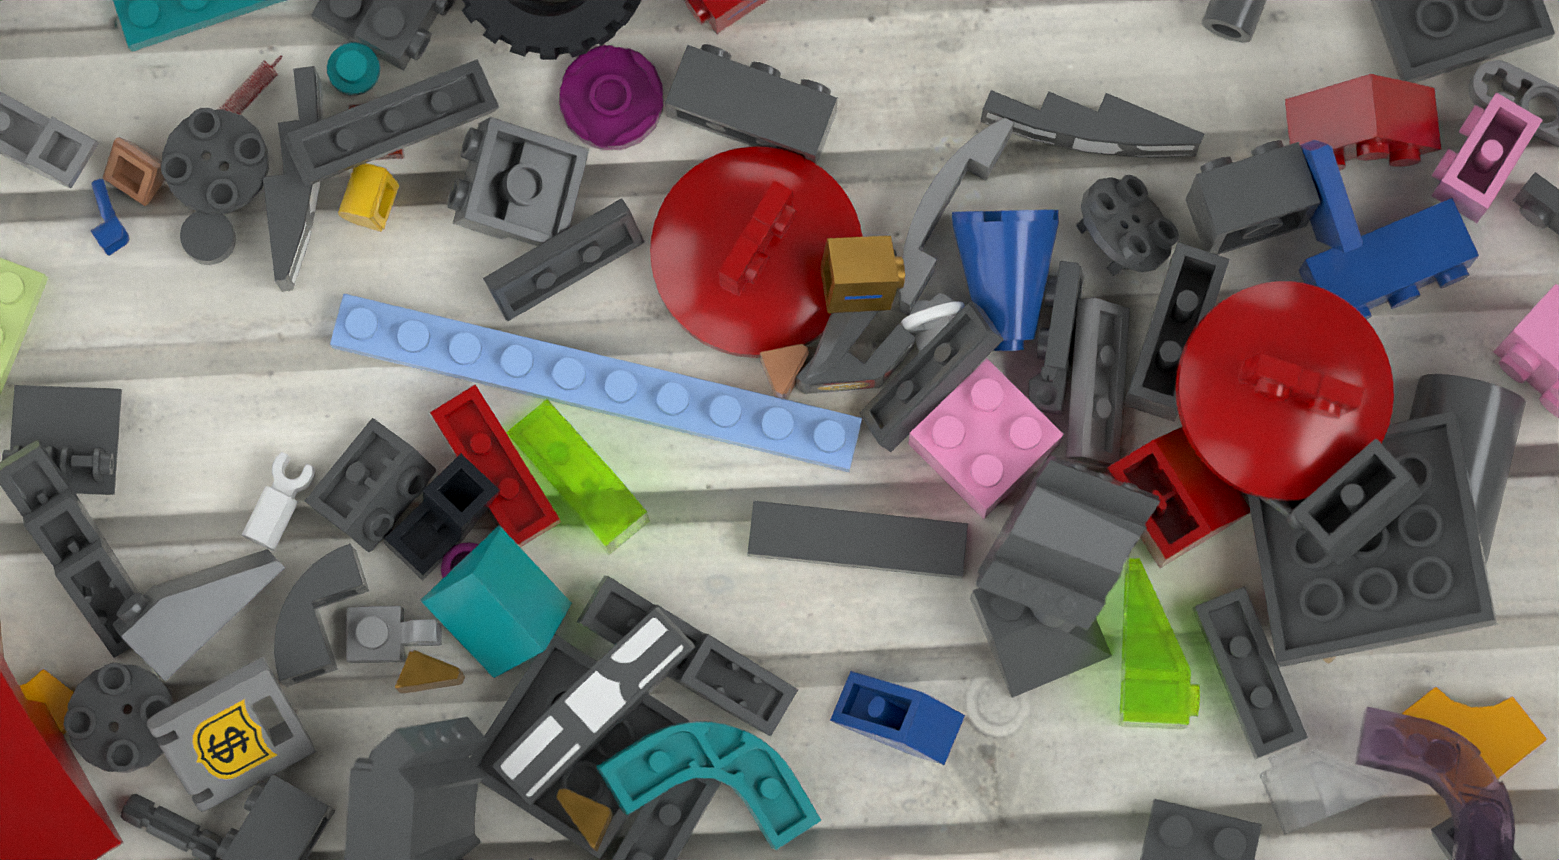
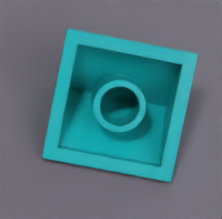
(498, 604)

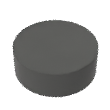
(207, 237)

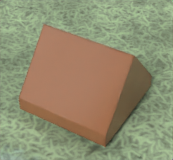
(133, 171)
(783, 367)

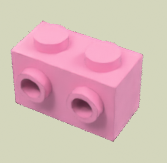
(1487, 156)

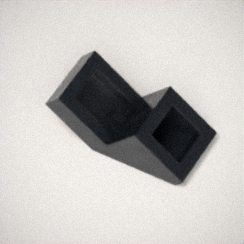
(443, 518)

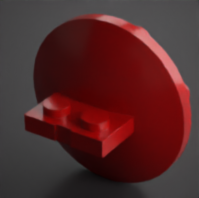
(745, 249)
(1283, 388)

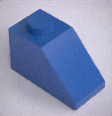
(898, 717)

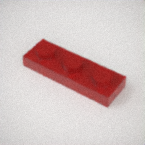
(478, 435)

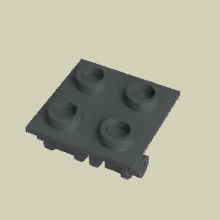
(76, 430)

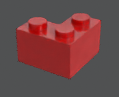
(1368, 120)

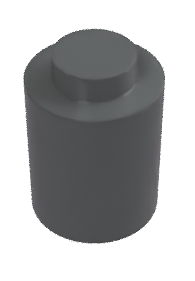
(1233, 18)

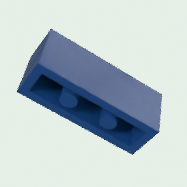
(1397, 260)

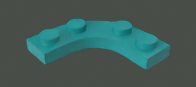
(718, 753)

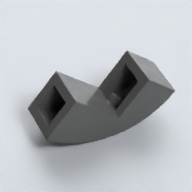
(300, 635)

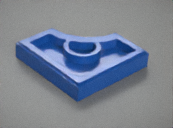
(1334, 218)

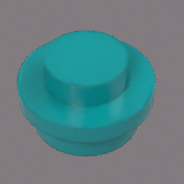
(353, 69)

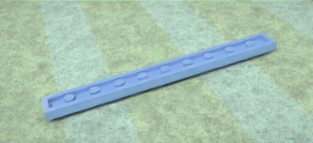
(596, 382)

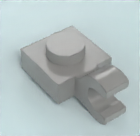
(380, 634)

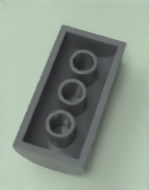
(1489, 432)

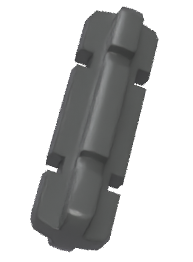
(171, 827)

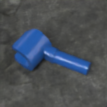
(111, 233)

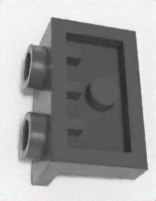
(371, 485)

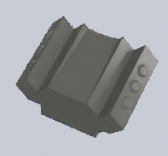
(1066, 543)
(416, 794)

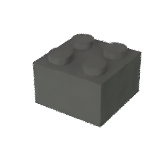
(1252, 197)

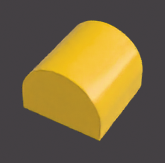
(369, 197)

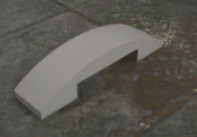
(43, 143)
(975, 156)

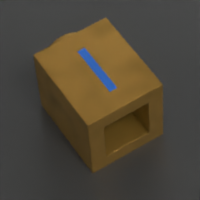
(861, 274)

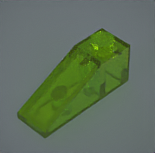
(579, 476)
(1153, 667)

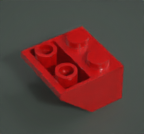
(1191, 496)

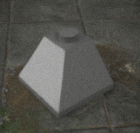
(1030, 651)

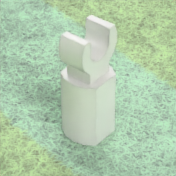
(277, 504)

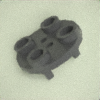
(228, 140)
(1127, 224)
(101, 701)

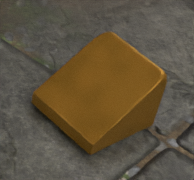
(427, 673)
(587, 815)

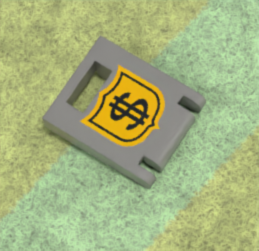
(220, 741)

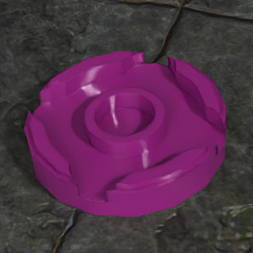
(611, 97)

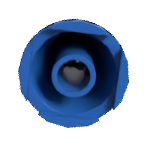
(1007, 266)

